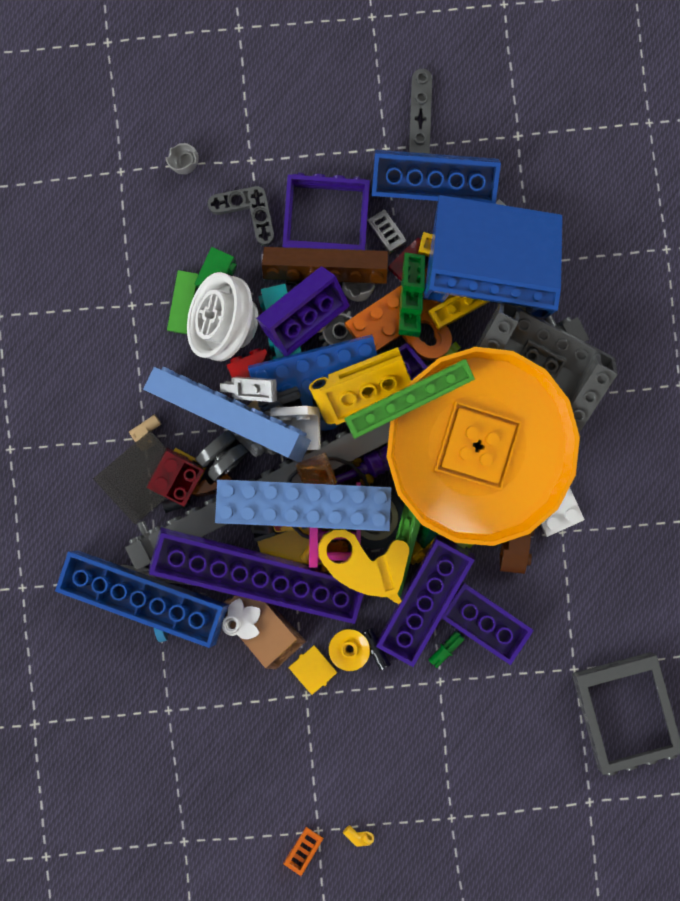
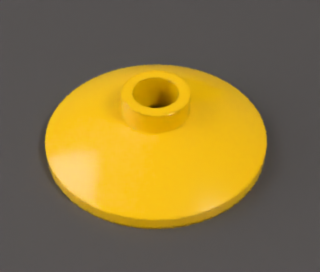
(349, 660)

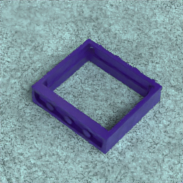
(319, 181)

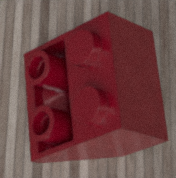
(175, 477)

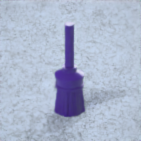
(373, 464)

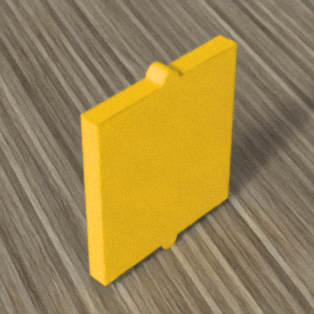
(312, 669)

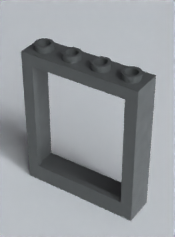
(613, 671)

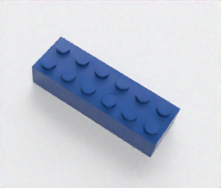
(430, 175)

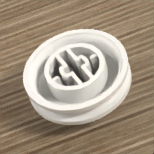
(221, 317)

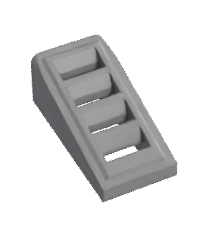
(397, 233)

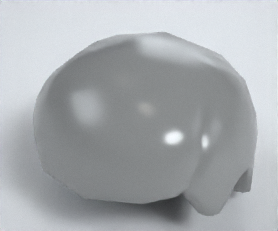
(182, 158)
(358, 291)

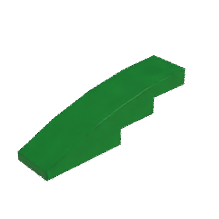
(411, 294)

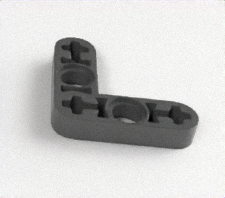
(248, 203)

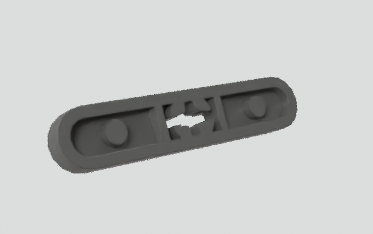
(420, 101)

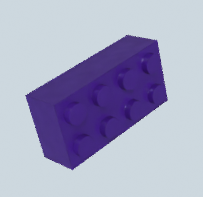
(487, 623)

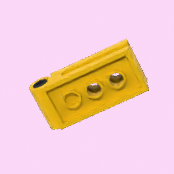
(359, 385)

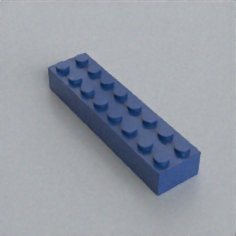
(142, 598)

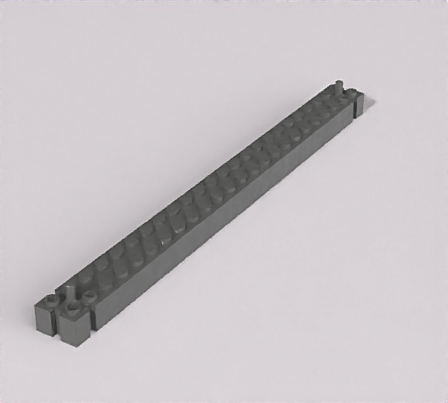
(201, 521)

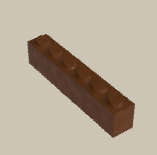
(346, 265)

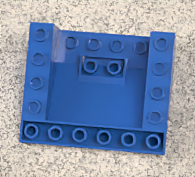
(495, 255)

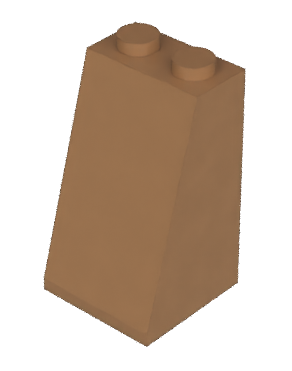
(276, 636)

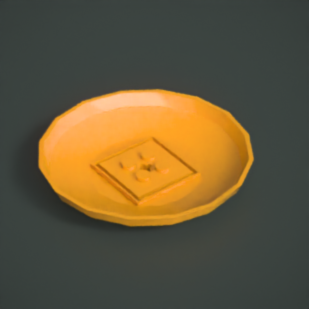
(524, 458)

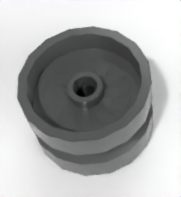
(220, 453)

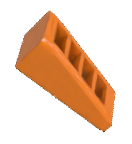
(293, 866)

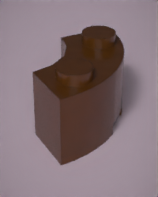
(515, 554)

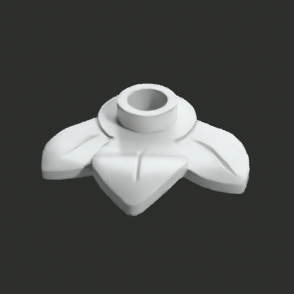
(245, 619)

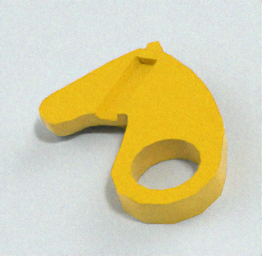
(374, 578)

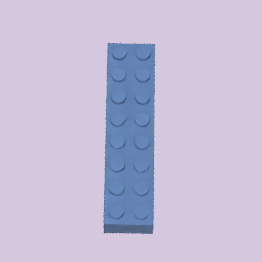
(228, 413)
(303, 505)

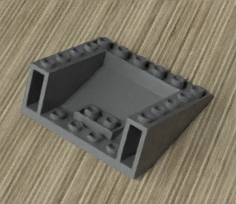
(575, 365)

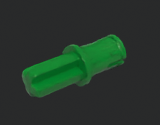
(446, 649)

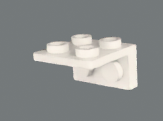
(304, 418)

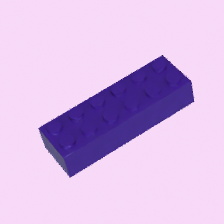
(425, 600)

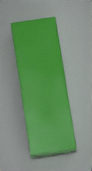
(182, 298)

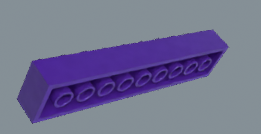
(252, 575)

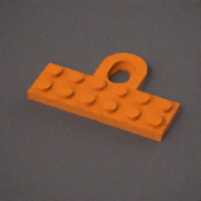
(382, 322)

